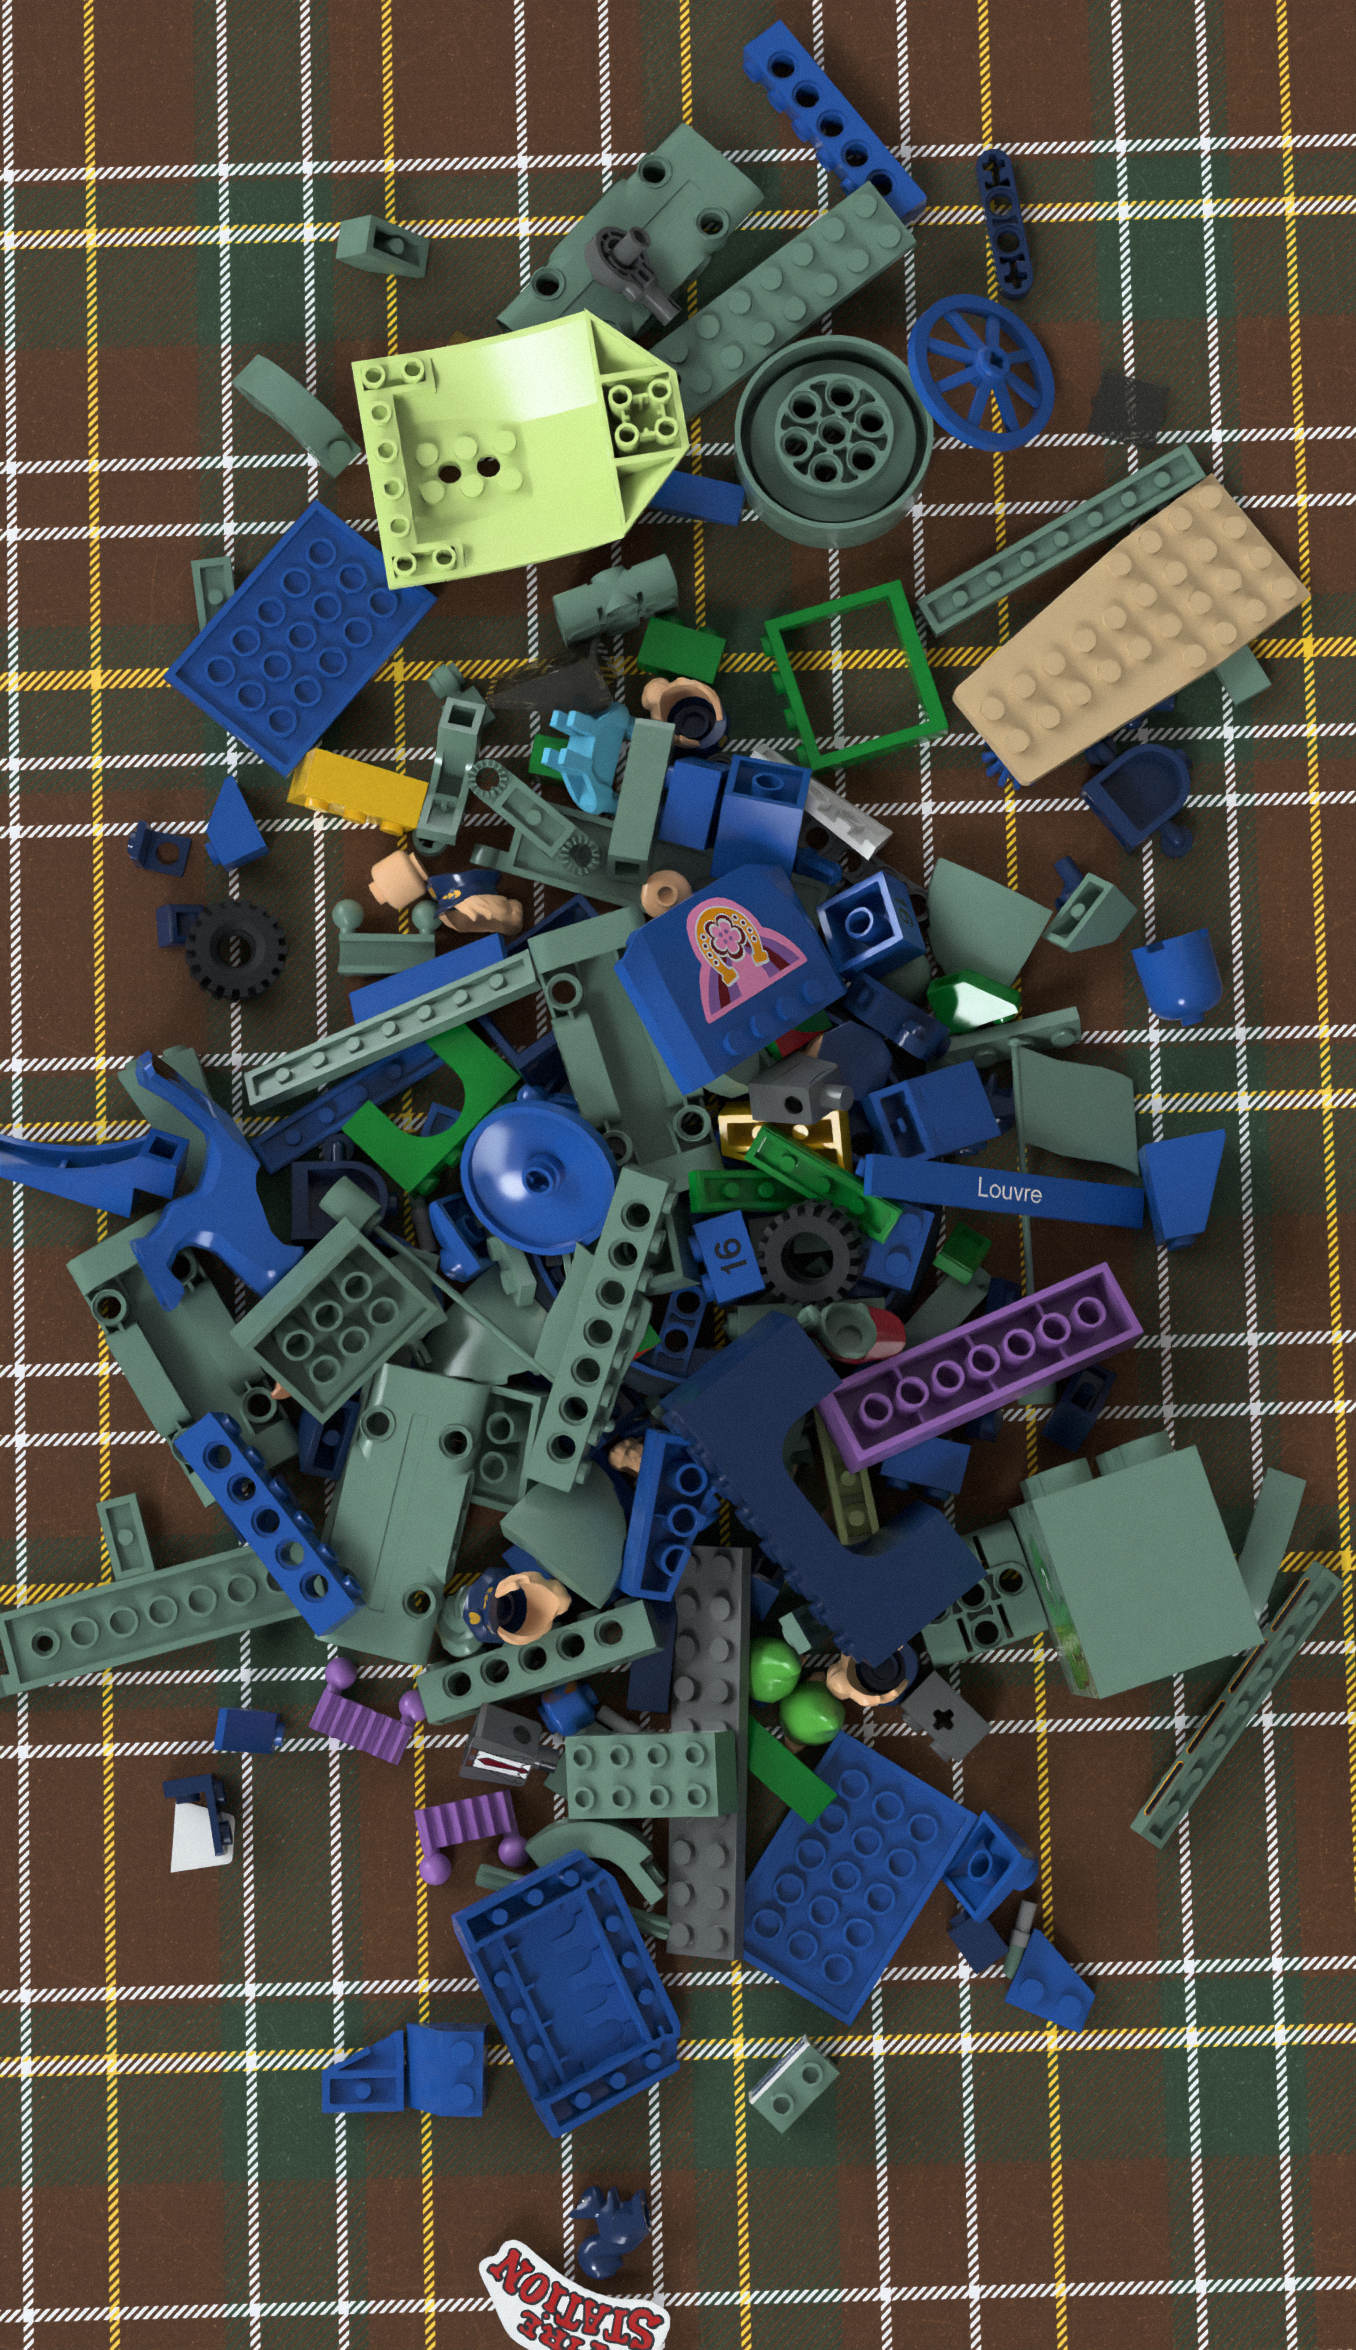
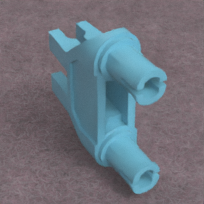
(591, 755)

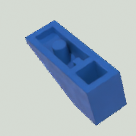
(249, 1730)

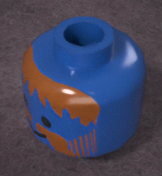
(568, 1708)

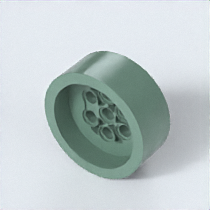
(857, 502)

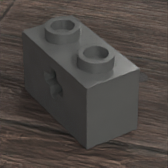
(967, 1725)

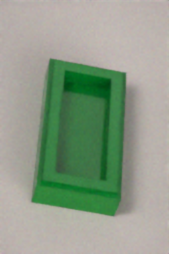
(962, 1253)

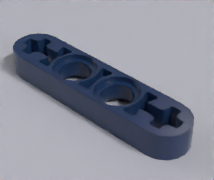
(1004, 224)

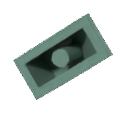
(382, 247)
(1090, 916)

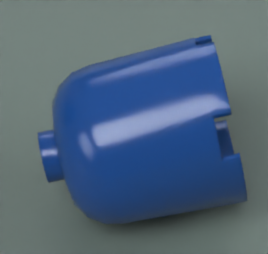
(1180, 976)

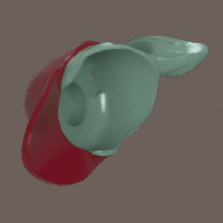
(854, 1331)

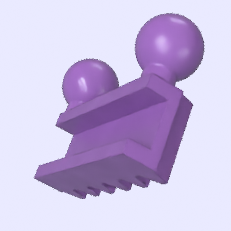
(359, 1724)
(464, 1822)

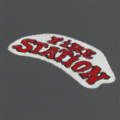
(555, 2313)

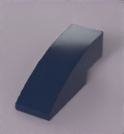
(652, 1674)

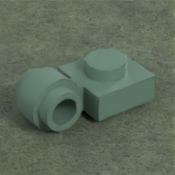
(447, 682)

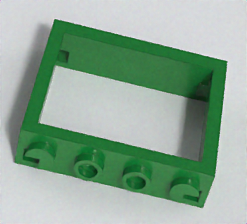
(795, 715)

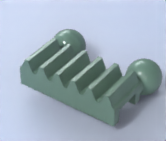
(383, 953)

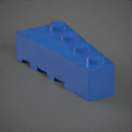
(665, 1516)

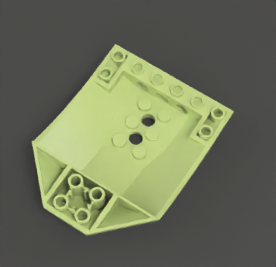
(564, 407)

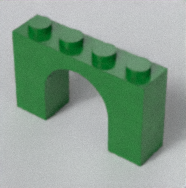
(420, 1160)

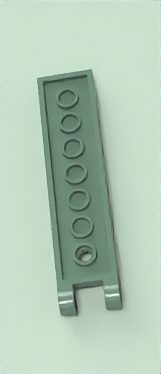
(783, 297)
(532, 863)
(142, 1617)

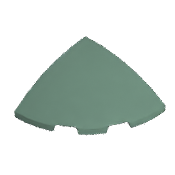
(980, 923)
(470, 1350)
(573, 1534)

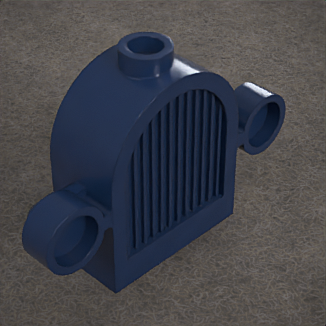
(1140, 794)
(896, 1018)
(315, 1179)

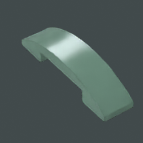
(1269, 1534)

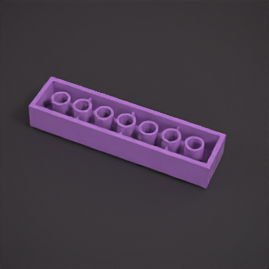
(978, 1367)

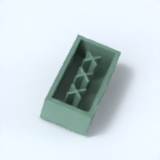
(651, 1774)

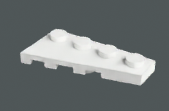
(837, 813)

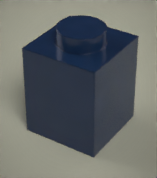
(976, 1941)

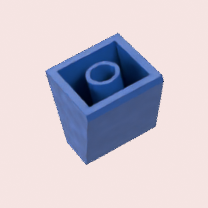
(760, 815)
(1180, 1185)
(447, 2068)

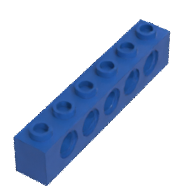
(780, 48)
(201, 1449)

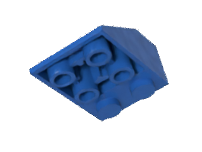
(931, 1114)

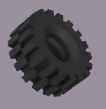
(239, 920)

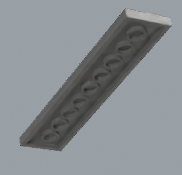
(711, 1694)

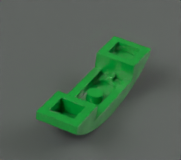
(786, 1774)

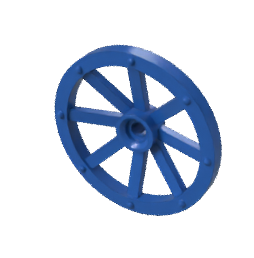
(985, 369)

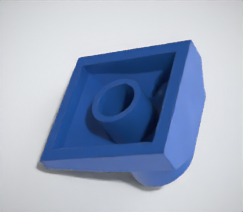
(462, 1242)
(990, 1866)

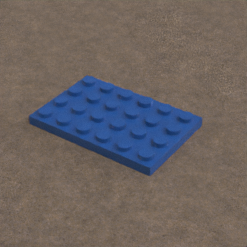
(299, 639)
(845, 1891)

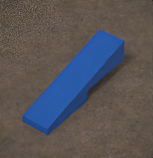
(700, 499)
(426, 977)

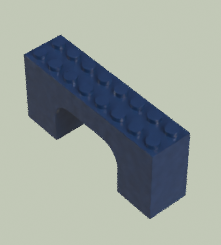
(736, 1428)

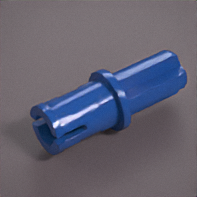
(817, 867)

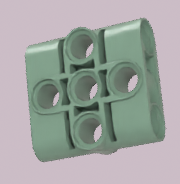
(616, 600)
(1020, 1608)

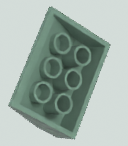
(333, 1320)

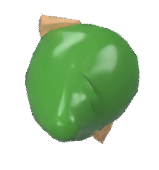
(773, 1668)
(810, 1714)

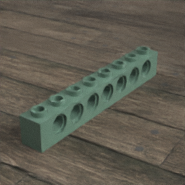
(547, 1460)

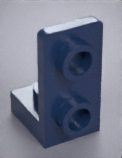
(189, 1789)

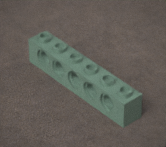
(639, 1639)

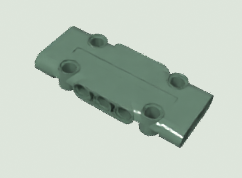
(695, 191)
(610, 1055)
(180, 1358)
(405, 1507)

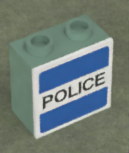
(793, 2084)

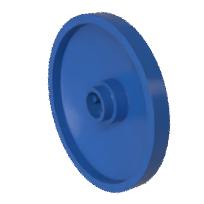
(539, 1177)

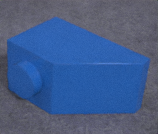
(233, 830)

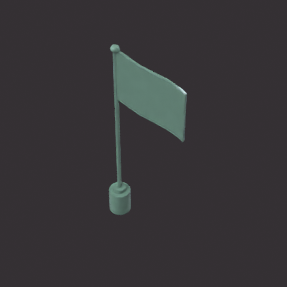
(1076, 1115)
(350, 1201)

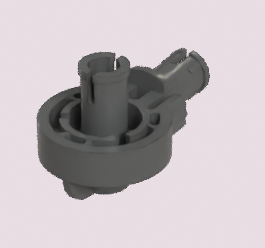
(628, 269)

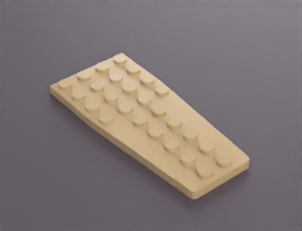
(1130, 633)

